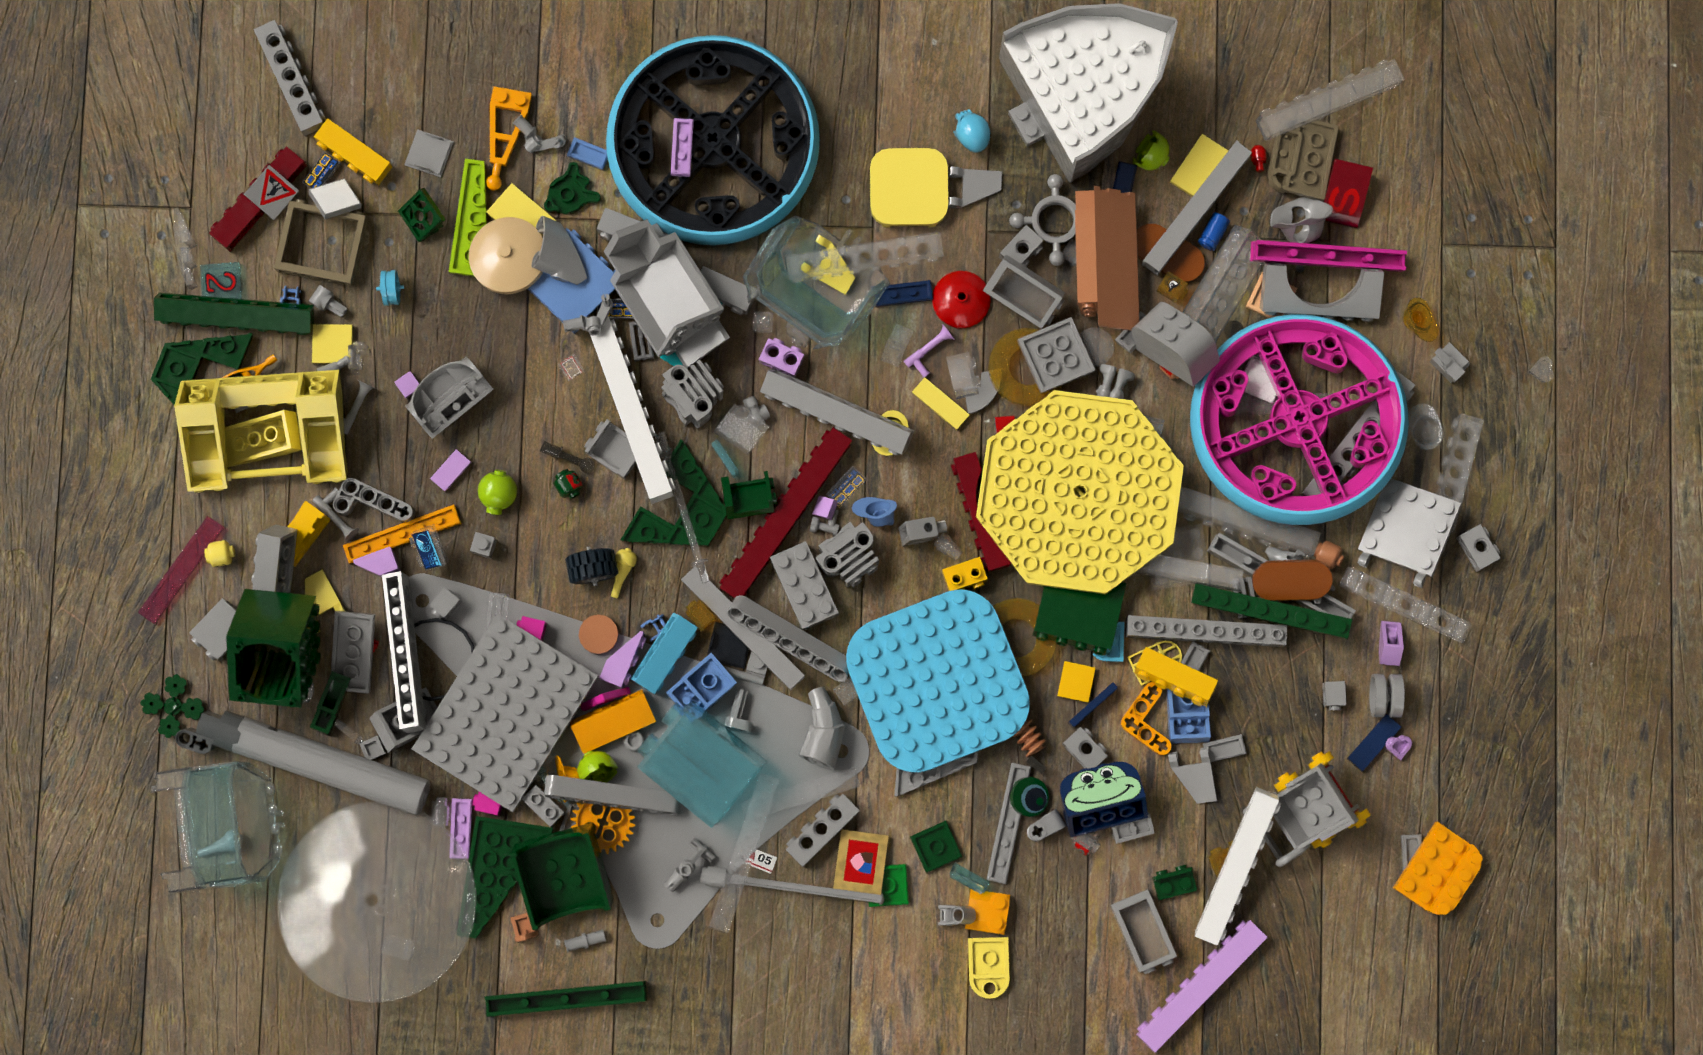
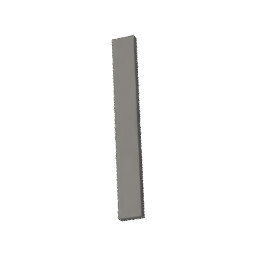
(763, 649)

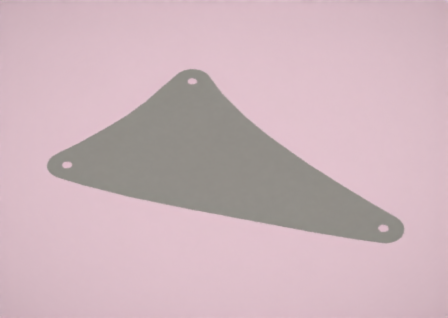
(657, 839)

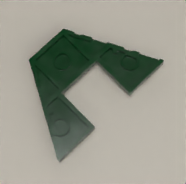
(182, 359)
(704, 508)

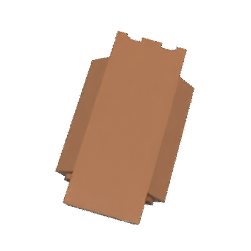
(1107, 257)

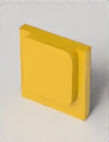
(1076, 681)

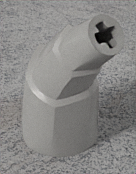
(825, 733)

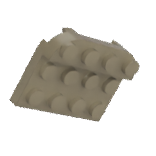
(1303, 160)

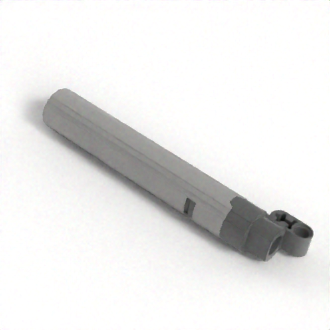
(308, 759)

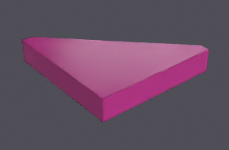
(605, 698)

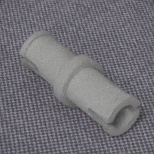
(585, 940)

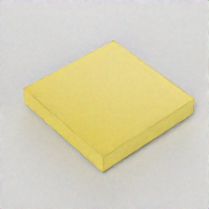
(331, 342)

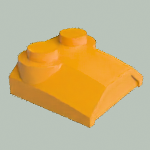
(990, 911)

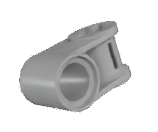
(1048, 824)
(956, 915)

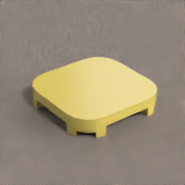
(908, 187)

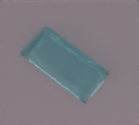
(968, 878)

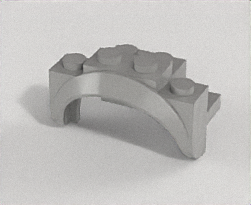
(447, 395)

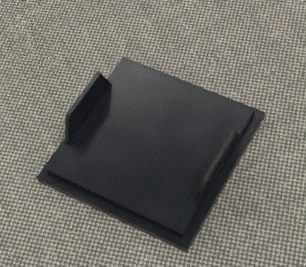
(727, 647)

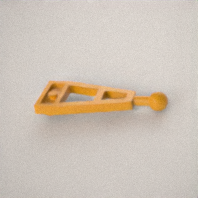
(508, 100)

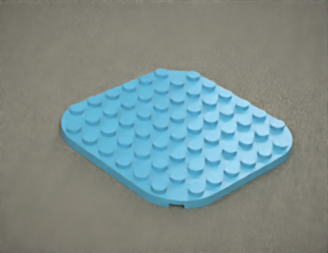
(937, 681)

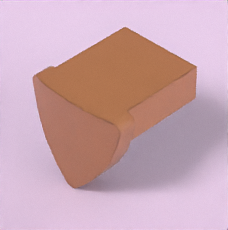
(522, 928)

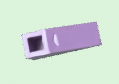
(619, 664)

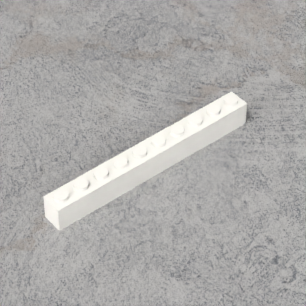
(632, 414)

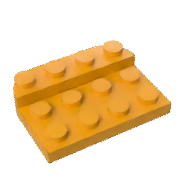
(1439, 871)

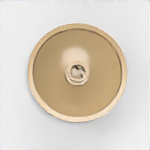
(504, 255)

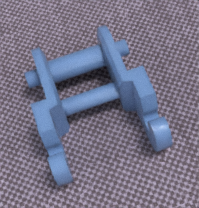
(286, 290)
(659, 617)

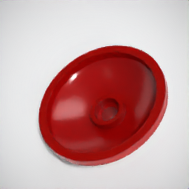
(958, 312)

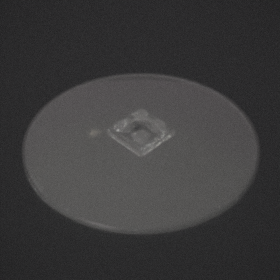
(420, 912)

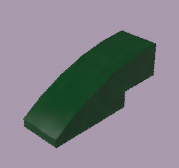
(330, 703)

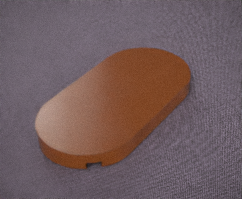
(1185, 263)
(1292, 580)

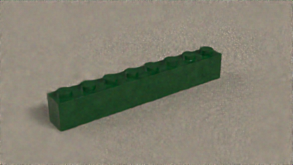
(233, 313)
(1271, 611)

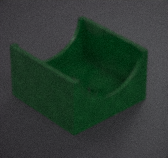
(561, 874)

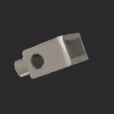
(913, 531)

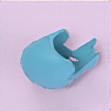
(972, 131)

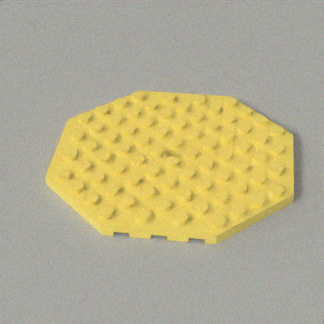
(1088, 539)

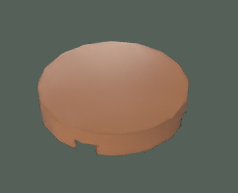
(598, 634)

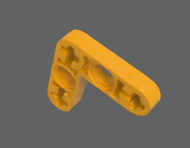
(1138, 718)

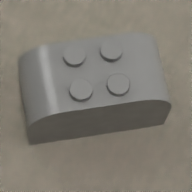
(1176, 343)

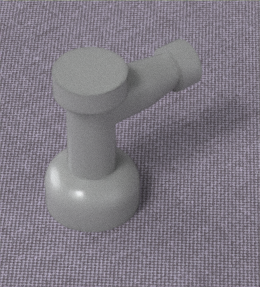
(831, 527)

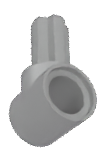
(324, 300)

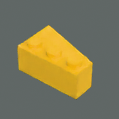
(309, 525)

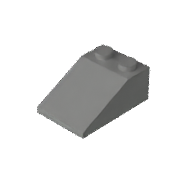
(387, 724)

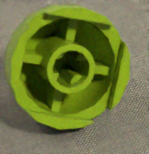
(1152, 152)
(597, 767)

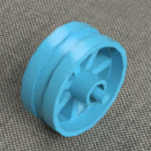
(390, 287)

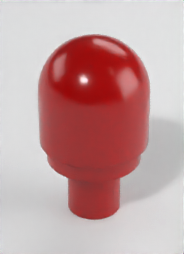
(1258, 157)

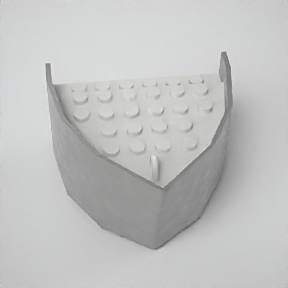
(1085, 78)

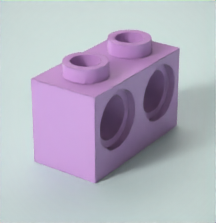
(779, 361)

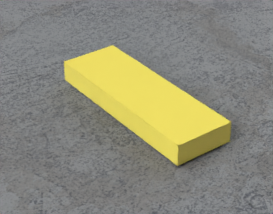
(940, 403)

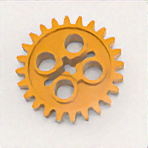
(619, 828)

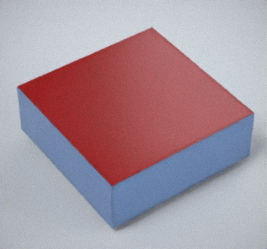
(1001, 422)

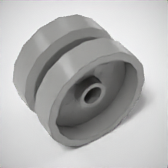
(1386, 695)

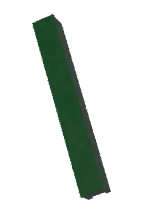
(566, 998)

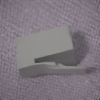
(1449, 362)

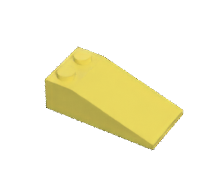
(262, 438)

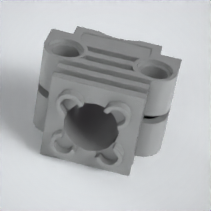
(694, 391)
(851, 557)

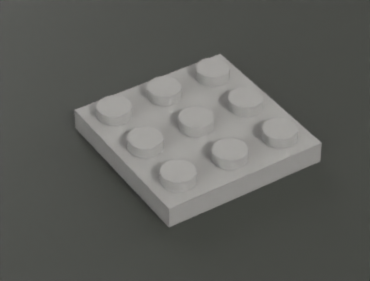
(1056, 355)

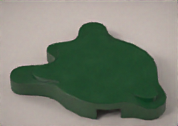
(569, 192)

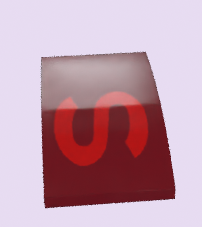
(1347, 192)

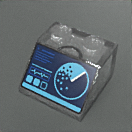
(429, 548)

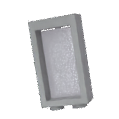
(1025, 292)
(1143, 932)

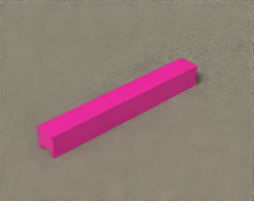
(1327, 255)

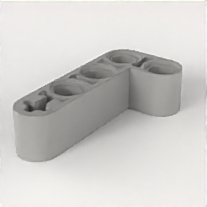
(377, 502)

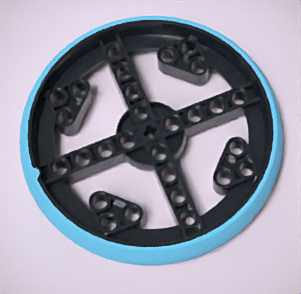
(689, 55)

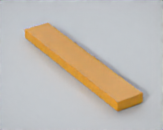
(400, 534)

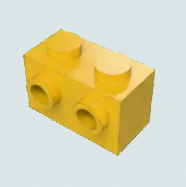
(963, 572)

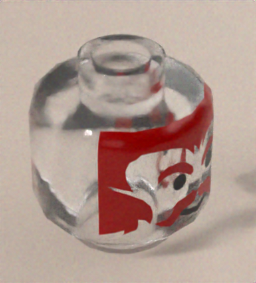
(1086, 843)

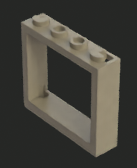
(317, 274)

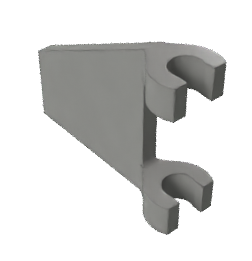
(975, 186)
(1196, 777)

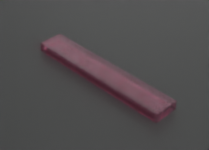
(180, 570)

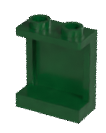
(748, 497)

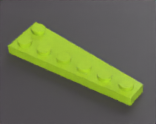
(470, 215)

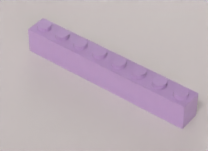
(1201, 985)

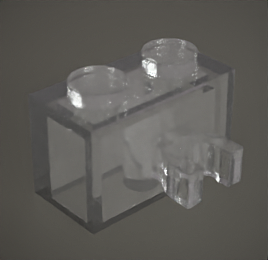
(962, 375)

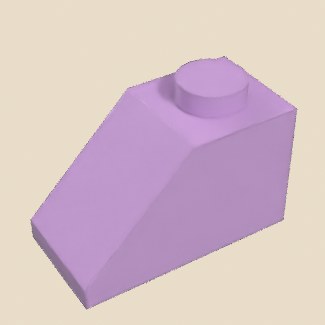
(379, 562)
(1390, 643)

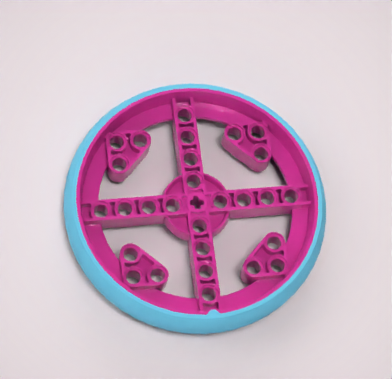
(1282, 506)

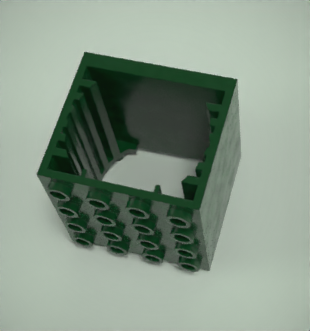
(276, 620)

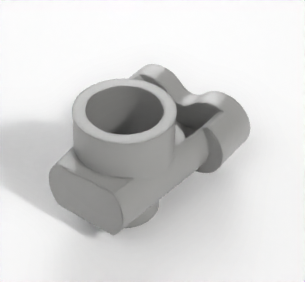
(756, 411)

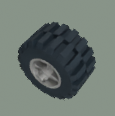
(591, 566)

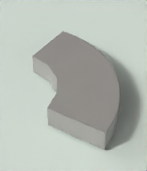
(986, 395)

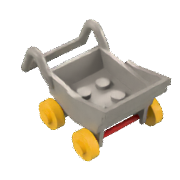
(1312, 809)

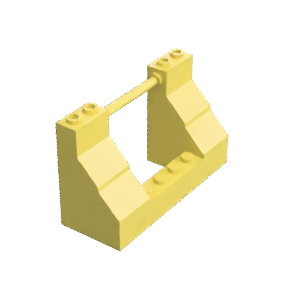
(203, 435)

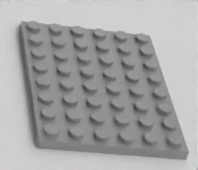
(505, 712)

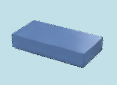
(588, 153)

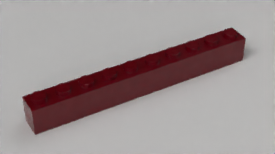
(786, 514)

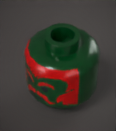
(567, 484)

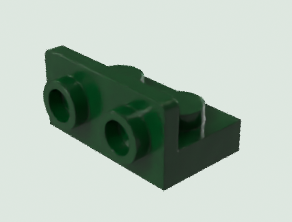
(1174, 883)

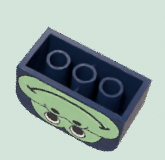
(1102, 798)

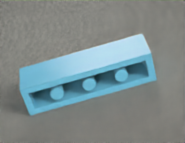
(664, 653)

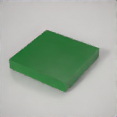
(894, 886)

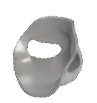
(1313, 225)

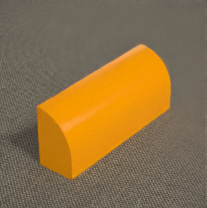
(612, 721)

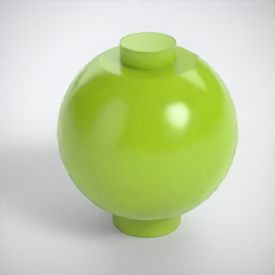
(497, 491)

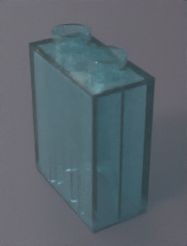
(700, 762)

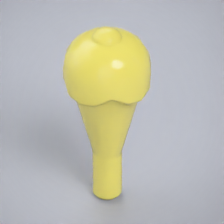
(625, 561)

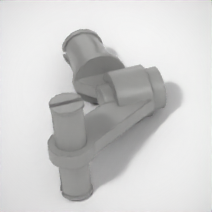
(534, 141)
(594, 323)
(688, 866)

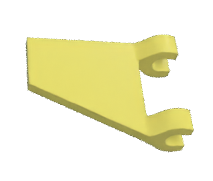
(840, 283)
(319, 586)

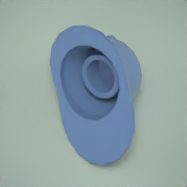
(876, 510)

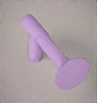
(916, 356)

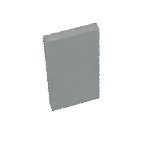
(354, 648)

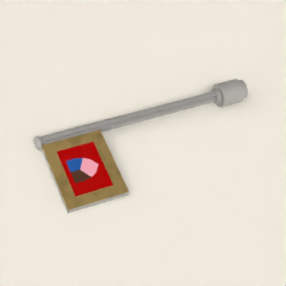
(856, 876)

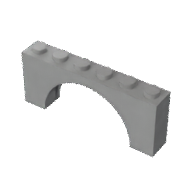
(1360, 302)

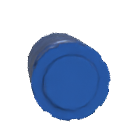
(1213, 231)

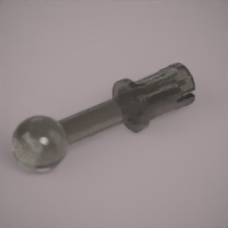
(586, 465)

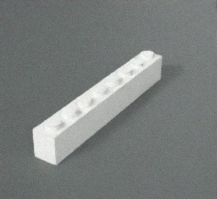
(1237, 866)

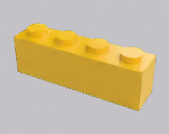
(353, 152)
(1176, 677)

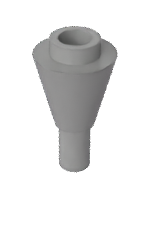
(335, 365)

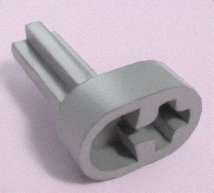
(735, 722)

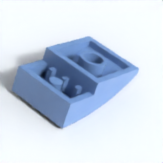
(703, 684)
(1186, 720)

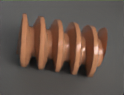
(1029, 739)

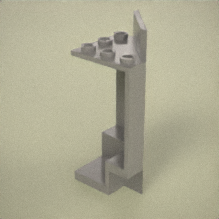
(665, 292)

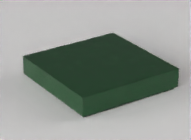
(936, 846)

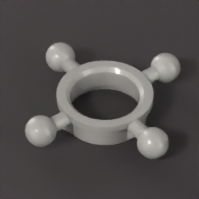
(1017, 220)

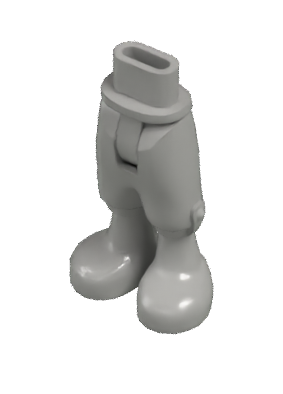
(1108, 374)

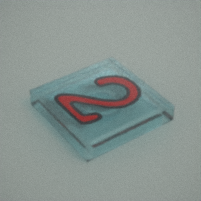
(221, 280)

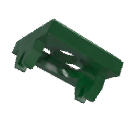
(412, 204)

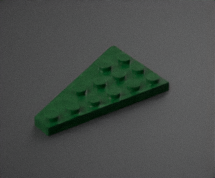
(493, 865)

